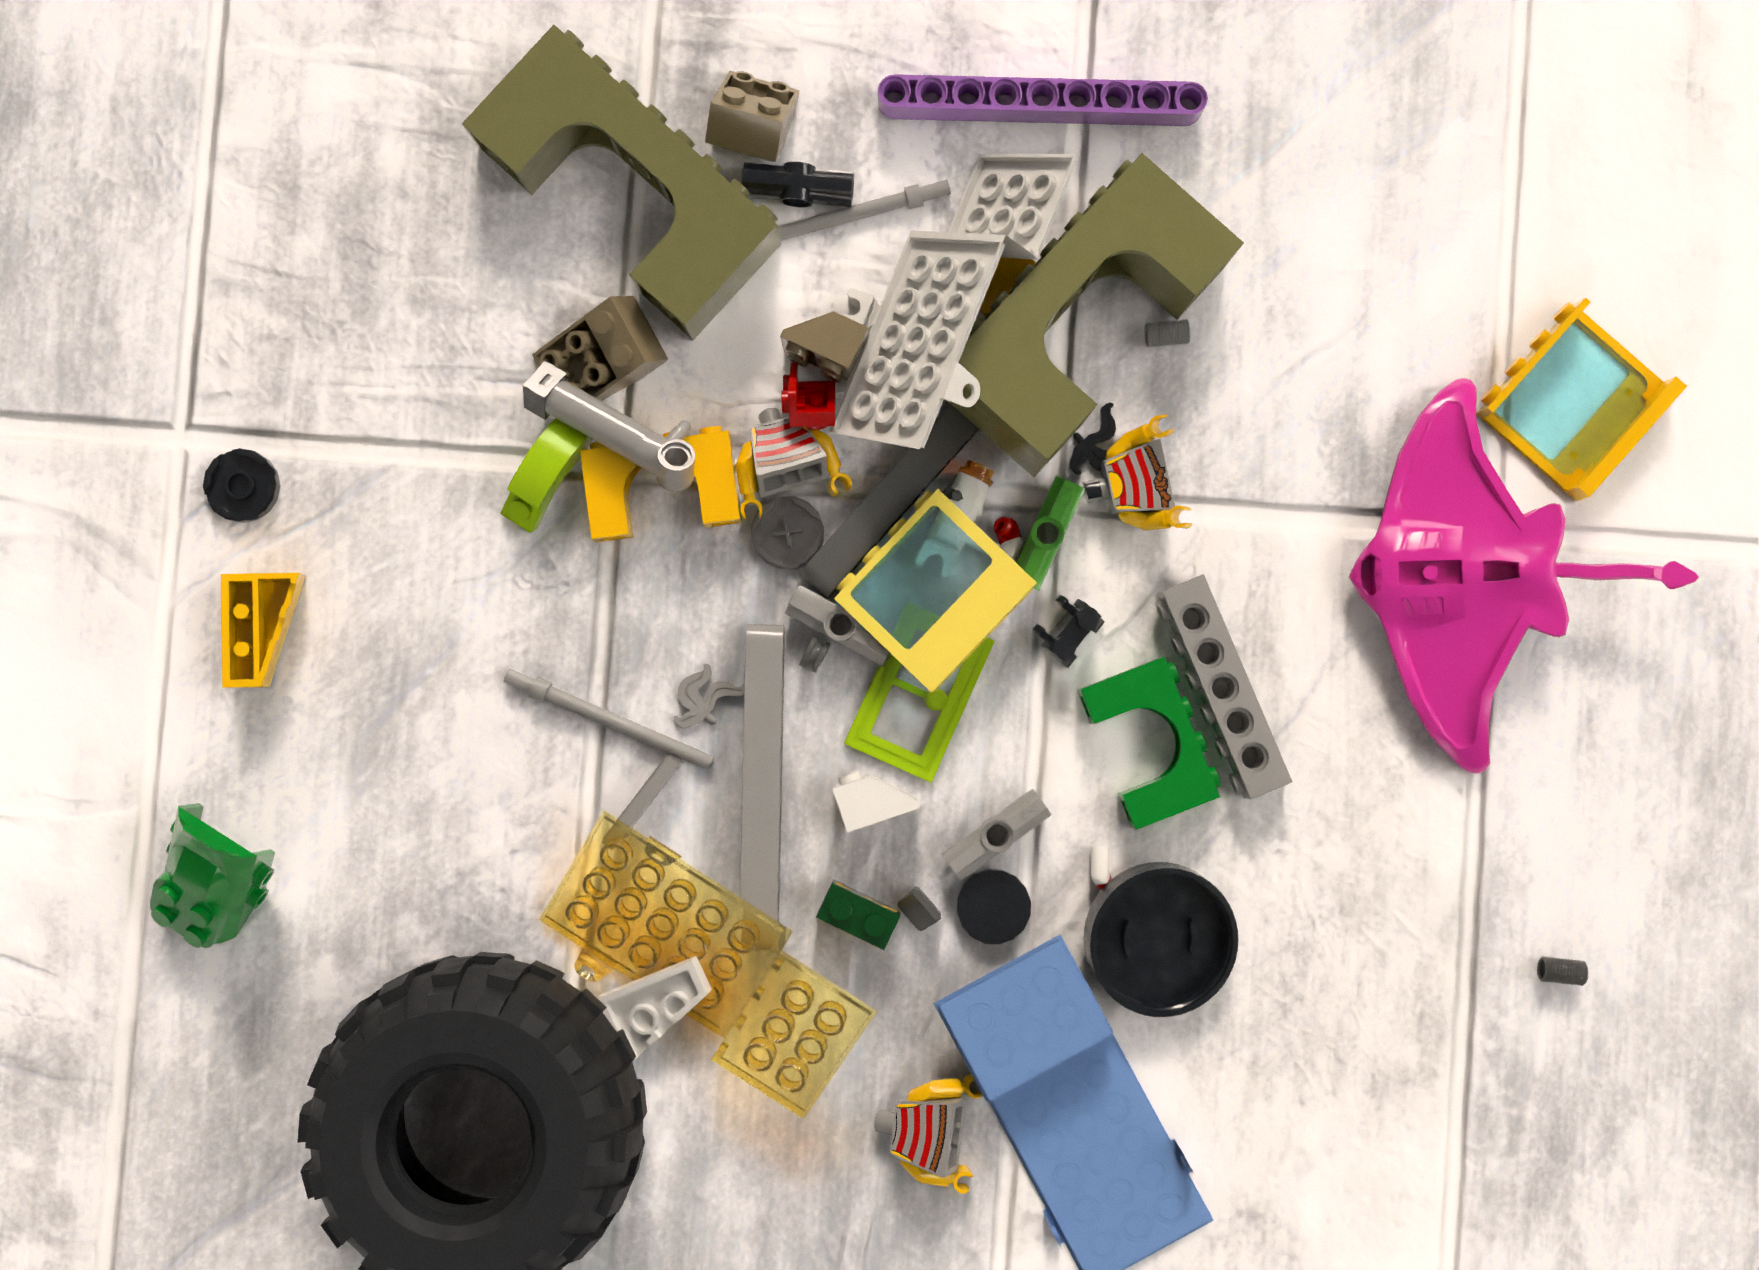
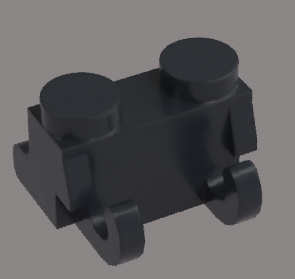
(1070, 630)

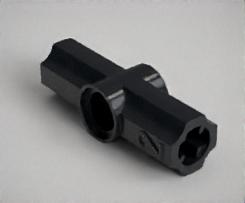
(798, 184)

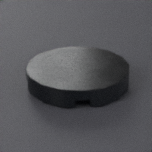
(241, 485)
(993, 906)

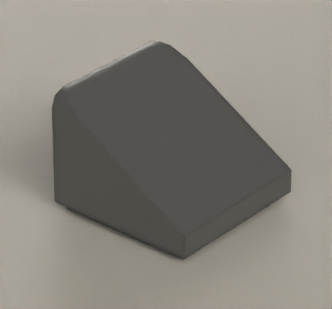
(919, 909)

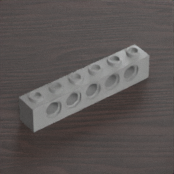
(1270, 769)

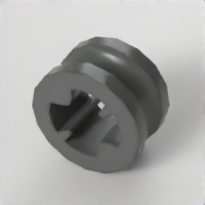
(815, 654)

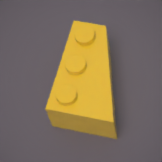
(255, 625)

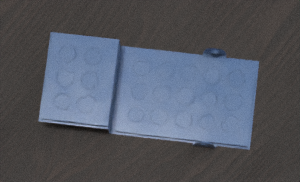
(1074, 1110)

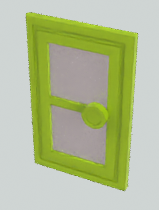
(906, 721)

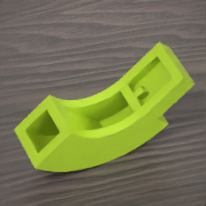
(542, 473)

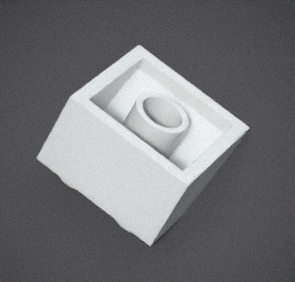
(870, 800)

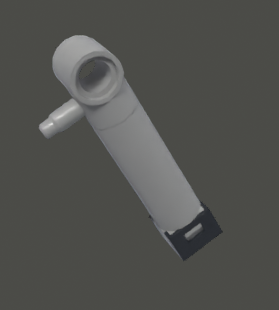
(551, 394)

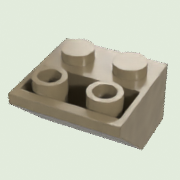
(751, 115)
(827, 343)

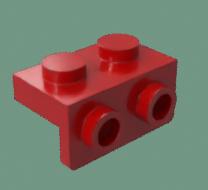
(808, 402)

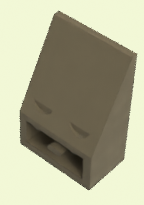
(606, 348)

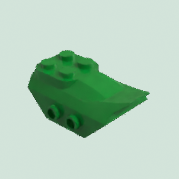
(208, 882)

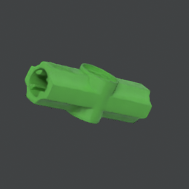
(1058, 510)

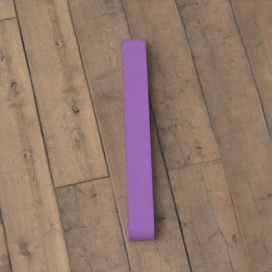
(1055, 89)

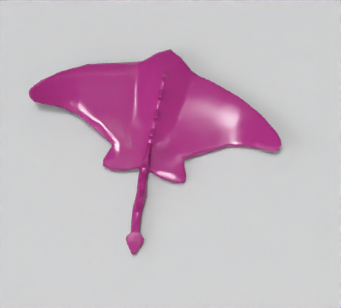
(1466, 574)

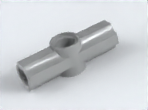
(820, 614)
(1016, 818)

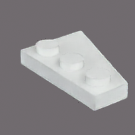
(655, 1002)

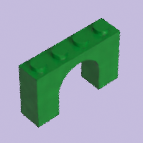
(1188, 778)

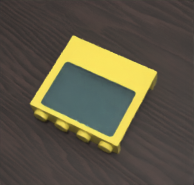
(934, 589)

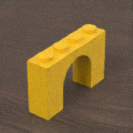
(610, 476)

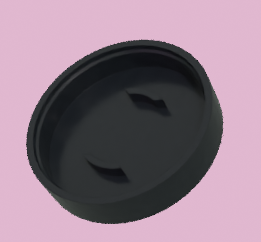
(1160, 939)

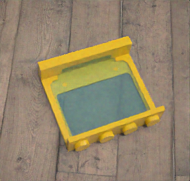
(1577, 402)

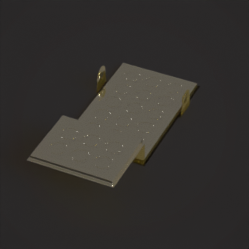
(648, 909)

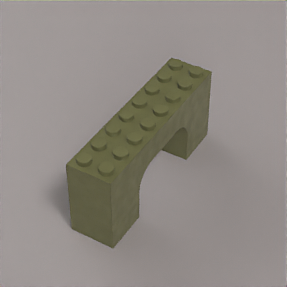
(568, 101)
(1131, 230)

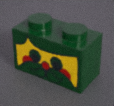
(858, 914)

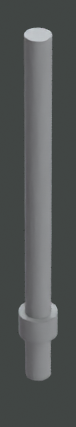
(912, 197)
(542, 690)

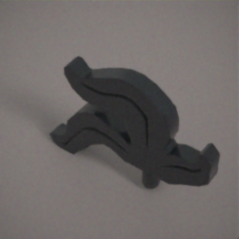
(1086, 447)

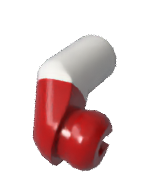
(1009, 536)
(1100, 866)

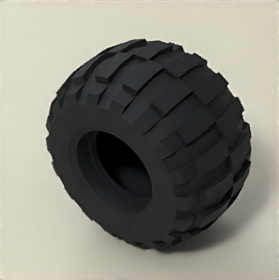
(533, 1037)

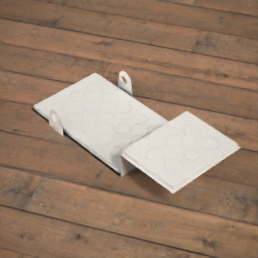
(937, 294)

